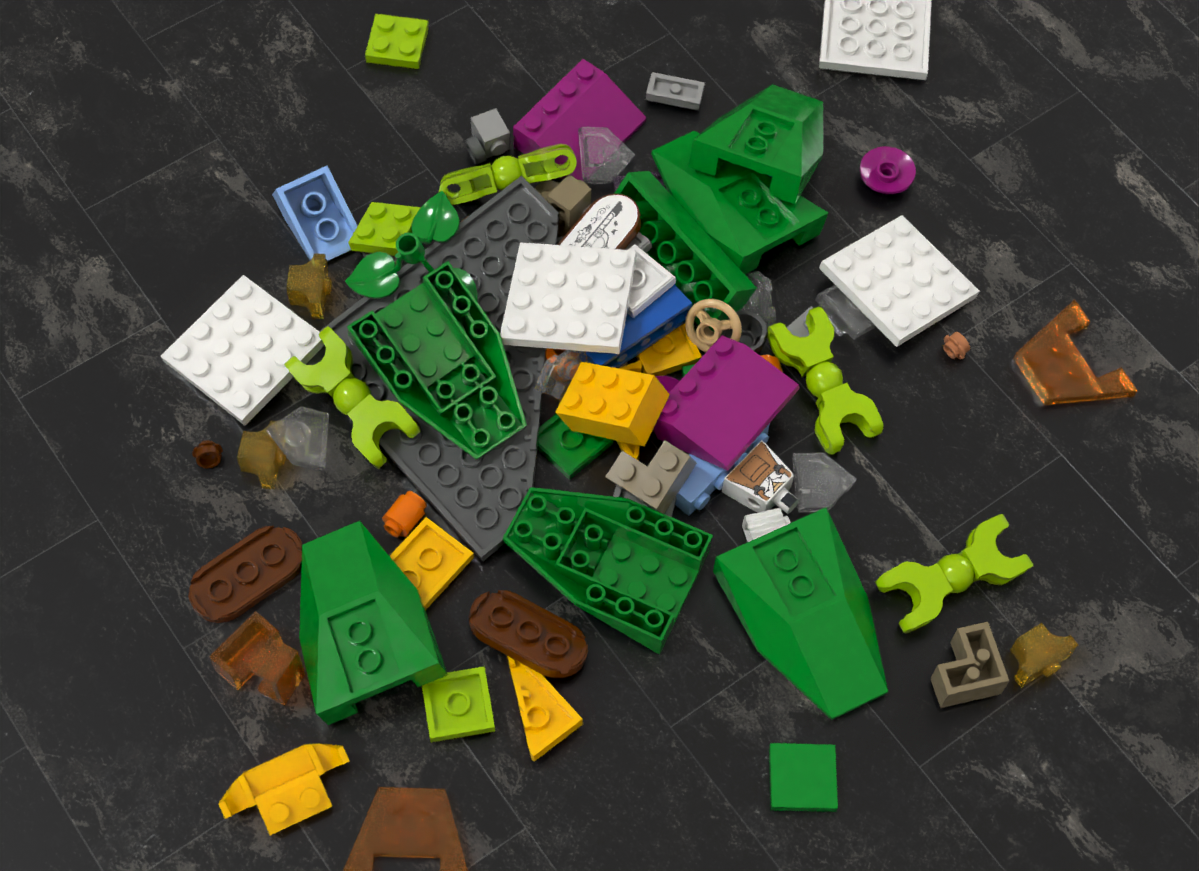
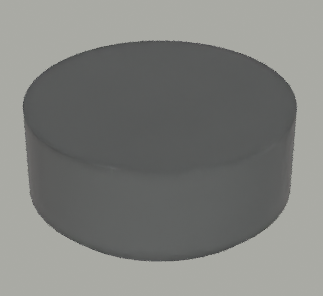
(475, 150)

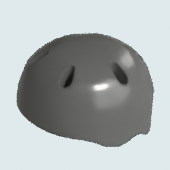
(757, 332)

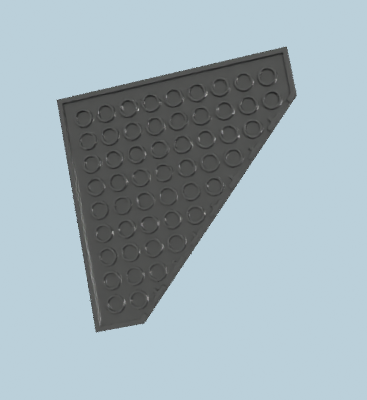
(469, 493)

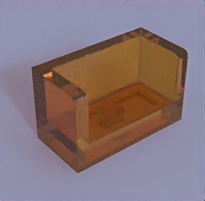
(241, 648)
(280, 670)

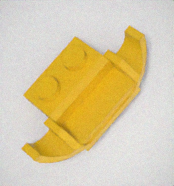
(286, 786)

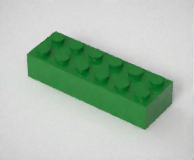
(685, 248)

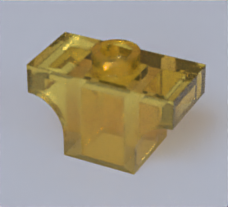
(309, 285)
(260, 456)
(1040, 653)

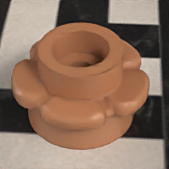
(956, 346)

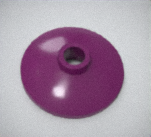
(889, 162)

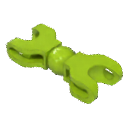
(486, 179)
(824, 380)
(352, 397)
(953, 573)

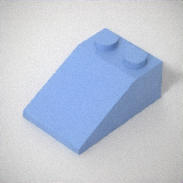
(317, 214)

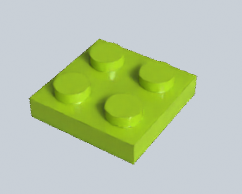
(397, 41)
(382, 227)
(458, 705)

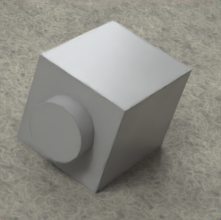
(491, 132)

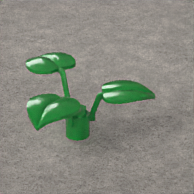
(376, 273)

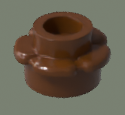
(207, 454)

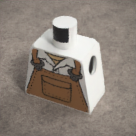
(761, 481)

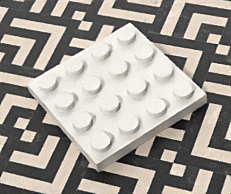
(876, 37)
(899, 280)
(569, 298)
(241, 349)

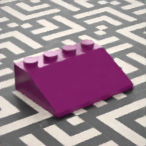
(579, 100)
(724, 403)

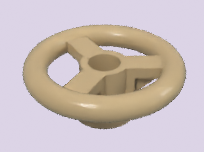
(704, 337)

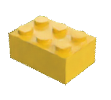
(613, 403)

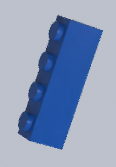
(647, 328)

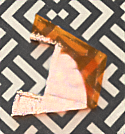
(1058, 368)
(408, 825)

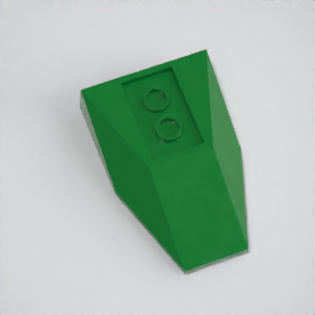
(769, 133)
(735, 205)
(444, 362)
(611, 558)
(807, 612)
(360, 623)

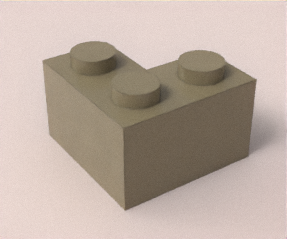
(567, 198)
(658, 481)
(976, 672)

